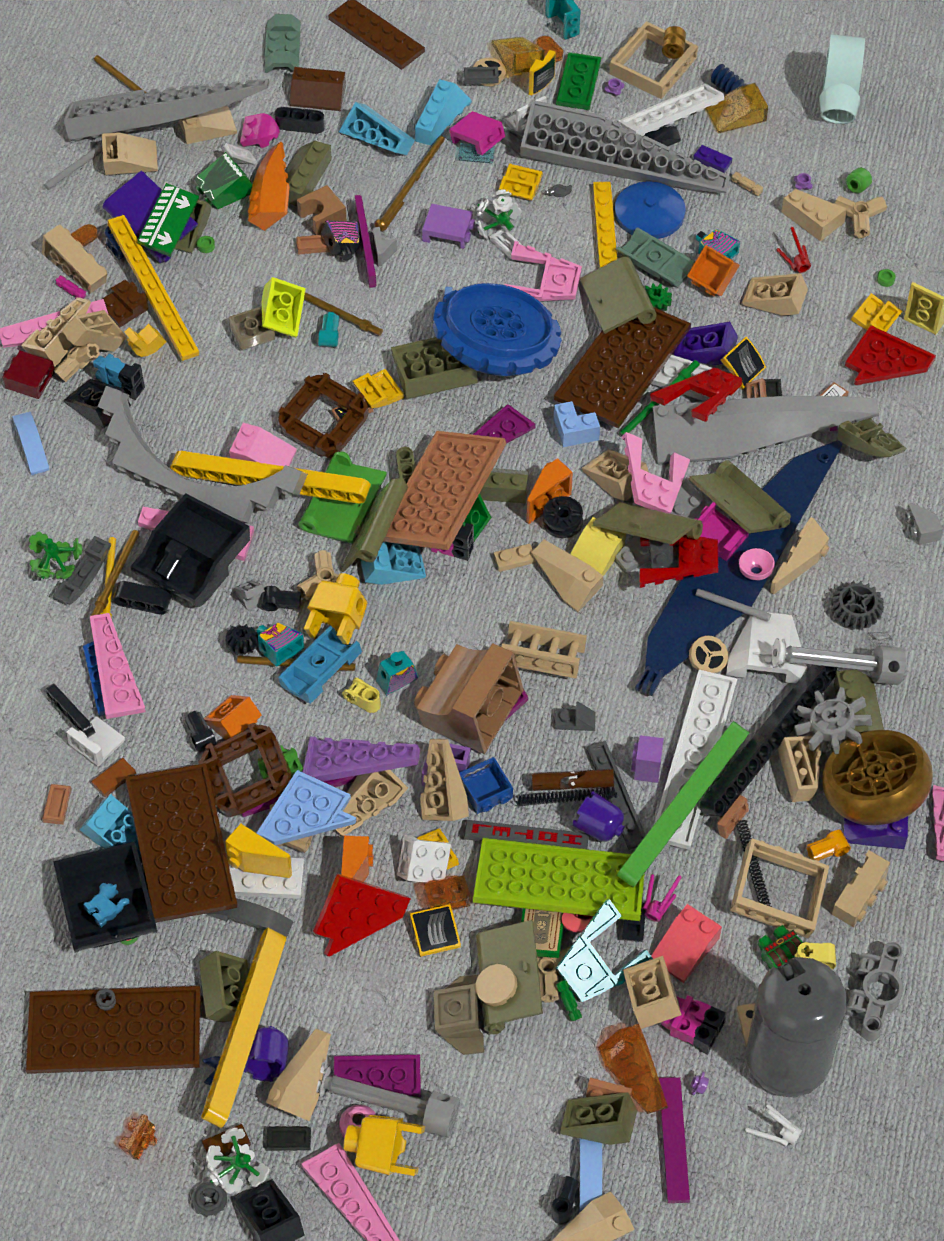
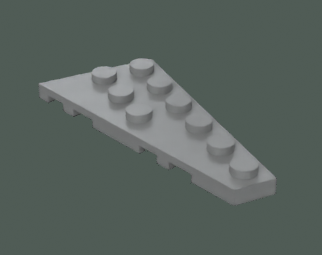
(687, 504)

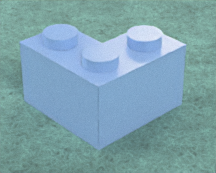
(574, 428)

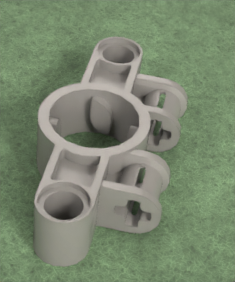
(868, 1008)

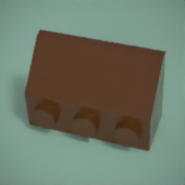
(317, 88)

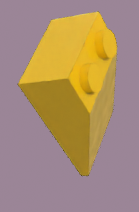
(256, 854)

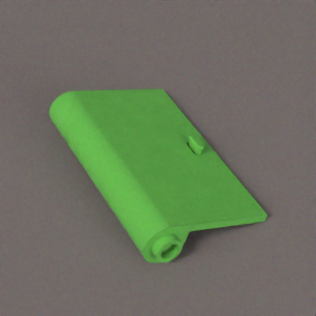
(340, 518)

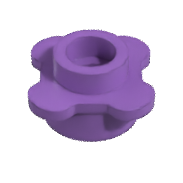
(614, 86)
(803, 181)
(699, 1083)

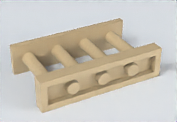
(543, 661)

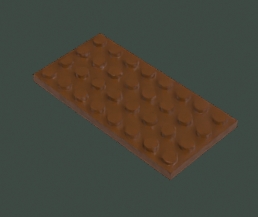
(622, 367)
(180, 843)
(139, 1033)

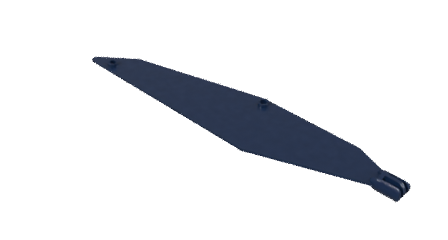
(693, 617)

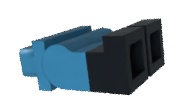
(119, 374)

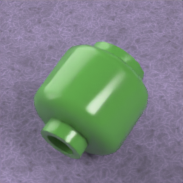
(859, 180)

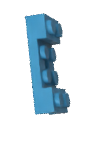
(307, 678)

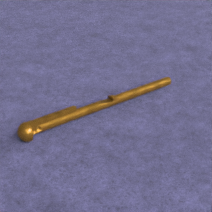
(398, 202)

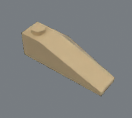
(569, 575)

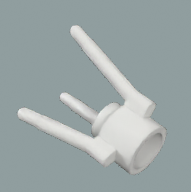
(789, 1132)

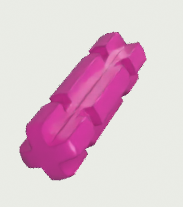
(70, 287)

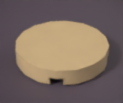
(496, 985)

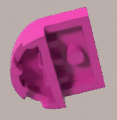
(259, 130)

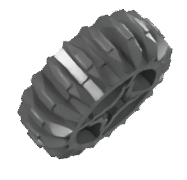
(860, 598)

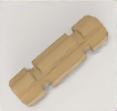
(747, 183)

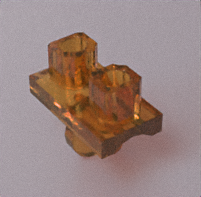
(141, 1137)

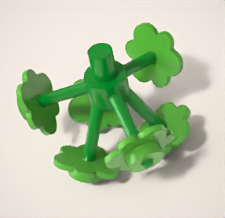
(58, 551)

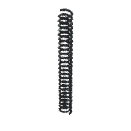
(562, 798)
(753, 867)

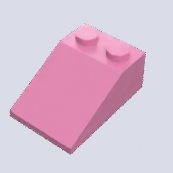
(261, 446)

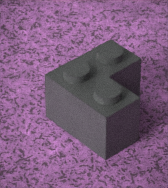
(663, 555)

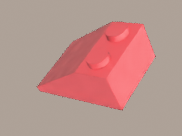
(687, 942)

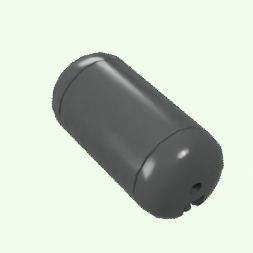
(795, 1027)

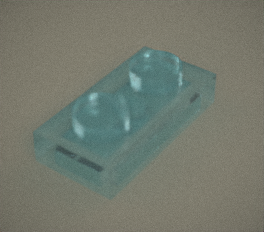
(468, 153)

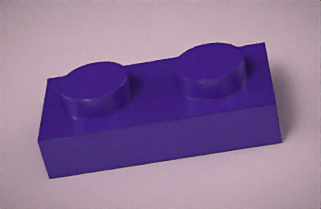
(713, 158)

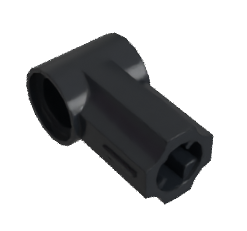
(174, 555)
(275, 598)
(200, 733)
(564, 1199)

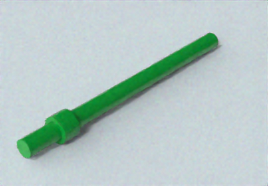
(682, 375)

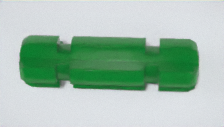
(568, 1000)

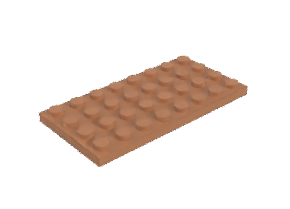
(444, 489)

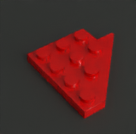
(886, 357)

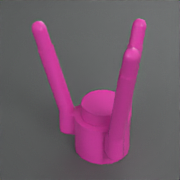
(656, 910)

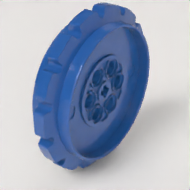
(497, 329)

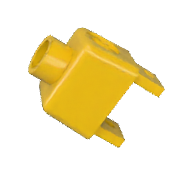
(338, 605)
(380, 1143)

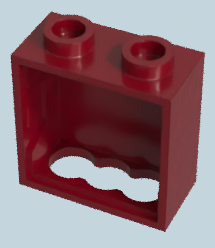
(27, 374)

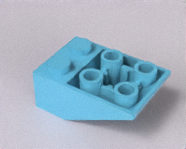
(394, 564)
(111, 824)

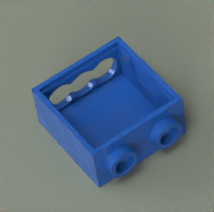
(487, 786)

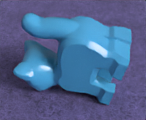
(106, 909)

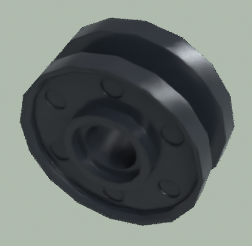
(563, 507)

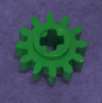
(659, 297)

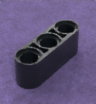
(300, 120)
(142, 597)

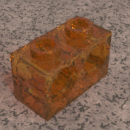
(445, 889)

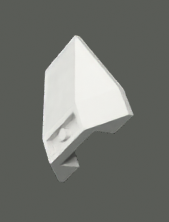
(756, 643)

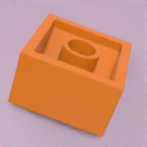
(233, 716)

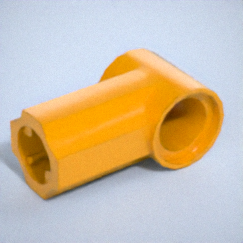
(833, 844)

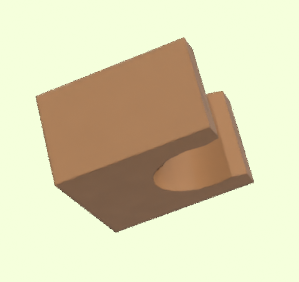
(324, 204)

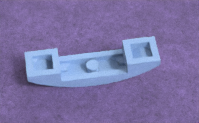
(31, 443)
(590, 1171)

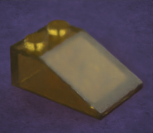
(518, 54)
(739, 109)

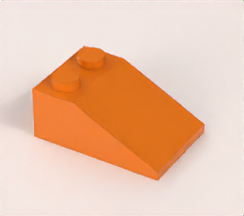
(552, 482)
(357, 857)

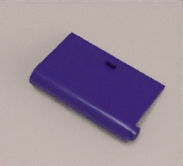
(136, 202)

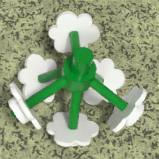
(500, 202)
(239, 1159)

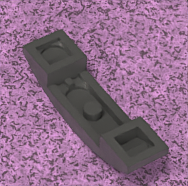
(85, 572)
(256, 916)

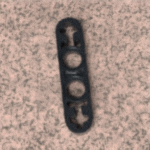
(69, 710)

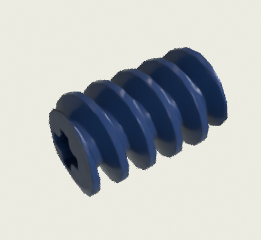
(726, 79)

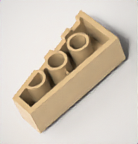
(73, 258)

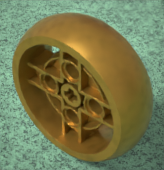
(879, 778)

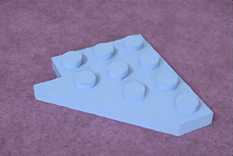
(306, 810)

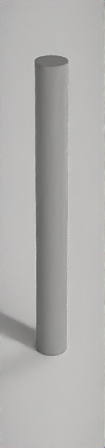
(733, 604)

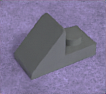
(575, 719)

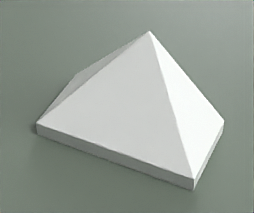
(239, 154)

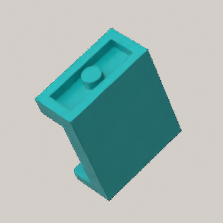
(568, 13)

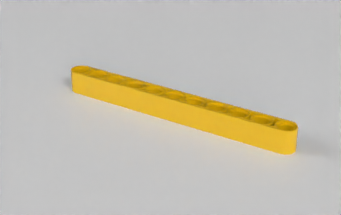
(246, 472)
(243, 1028)

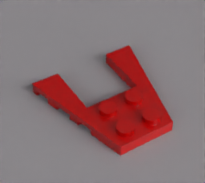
(711, 383)
(696, 558)

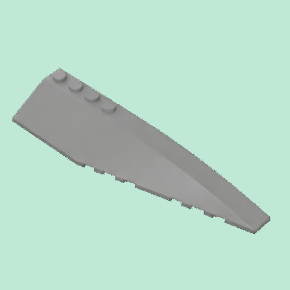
(143, 109)
(605, 147)
(751, 424)

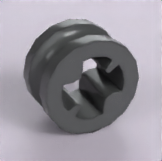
(102, 994)

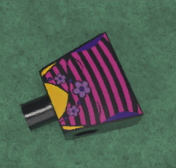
(341, 237)

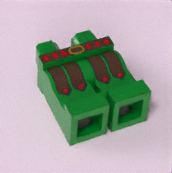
(781, 950)

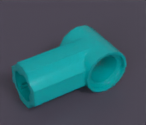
(329, 334)

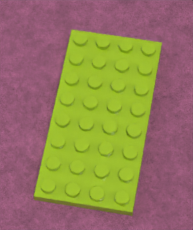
(554, 879)

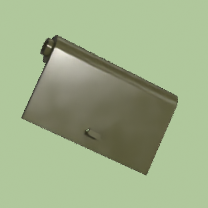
(620, 293)
(742, 499)
(376, 523)
(649, 523)
(516, 949)

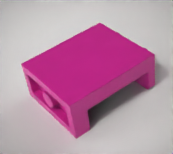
(478, 130)
(720, 527)

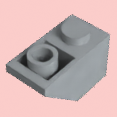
(924, 524)

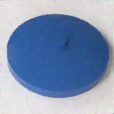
(651, 208)

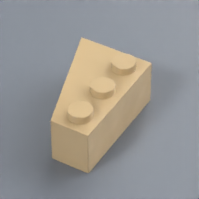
(813, 214)
(95, 328)
(800, 767)
(862, 890)

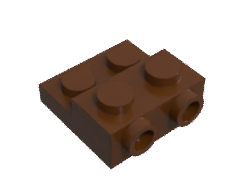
(125, 303)

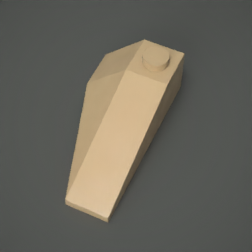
(51, 341)
(808, 552)
(444, 791)
(370, 795)
(297, 1084)
(599, 1221)

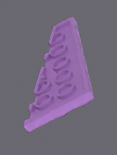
(350, 757)

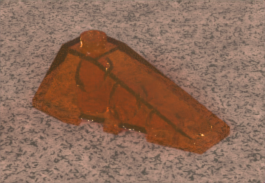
(631, 1062)

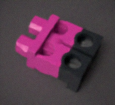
(462, 544)
(697, 1024)

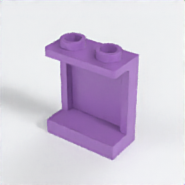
(448, 224)

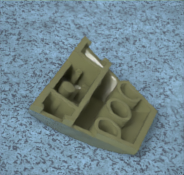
(869, 438)

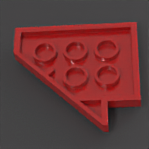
(357, 911)

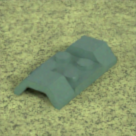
(282, 42)
(657, 257)

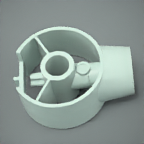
(842, 79)

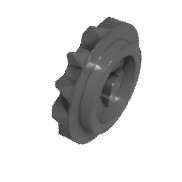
(209, 1189)

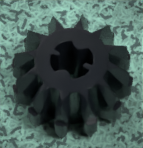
(241, 639)

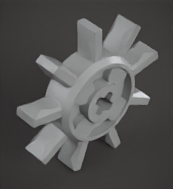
(833, 720)

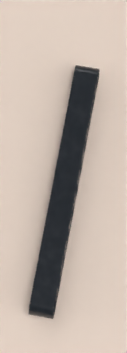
(766, 741)

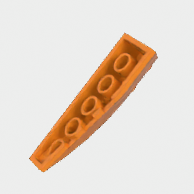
(269, 190)

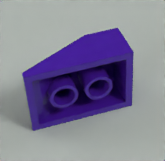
(708, 343)
(887, 835)

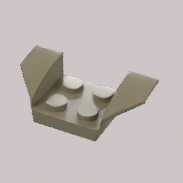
(458, 1015)

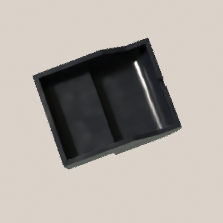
(213, 542)
(80, 882)

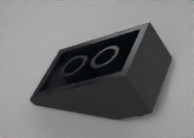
(86, 401)
(269, 1214)

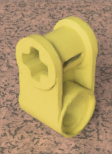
(360, 694)
(819, 951)

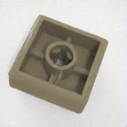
(249, 330)

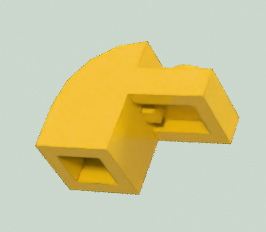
(146, 341)

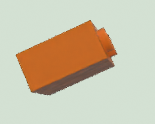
(713, 271)

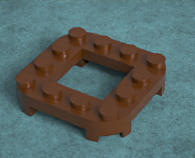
(337, 439)
(254, 738)

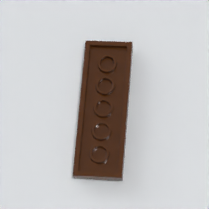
(376, 33)

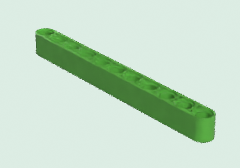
(682, 804)

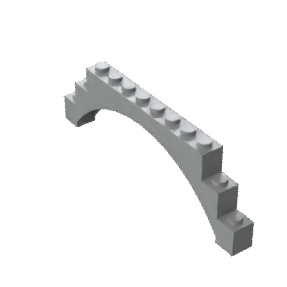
(137, 457)

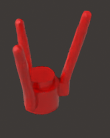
(801, 261)

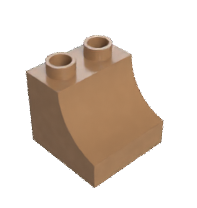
(470, 695)

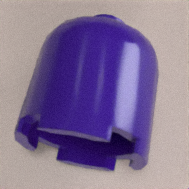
(599, 818)
(267, 1054)

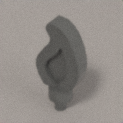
(559, 190)

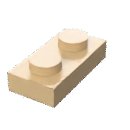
(514, 557)

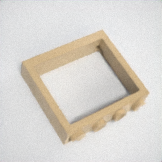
(655, 88)
(768, 914)

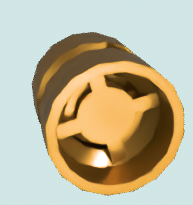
(674, 42)

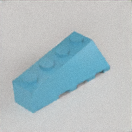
(440, 111)
(375, 129)

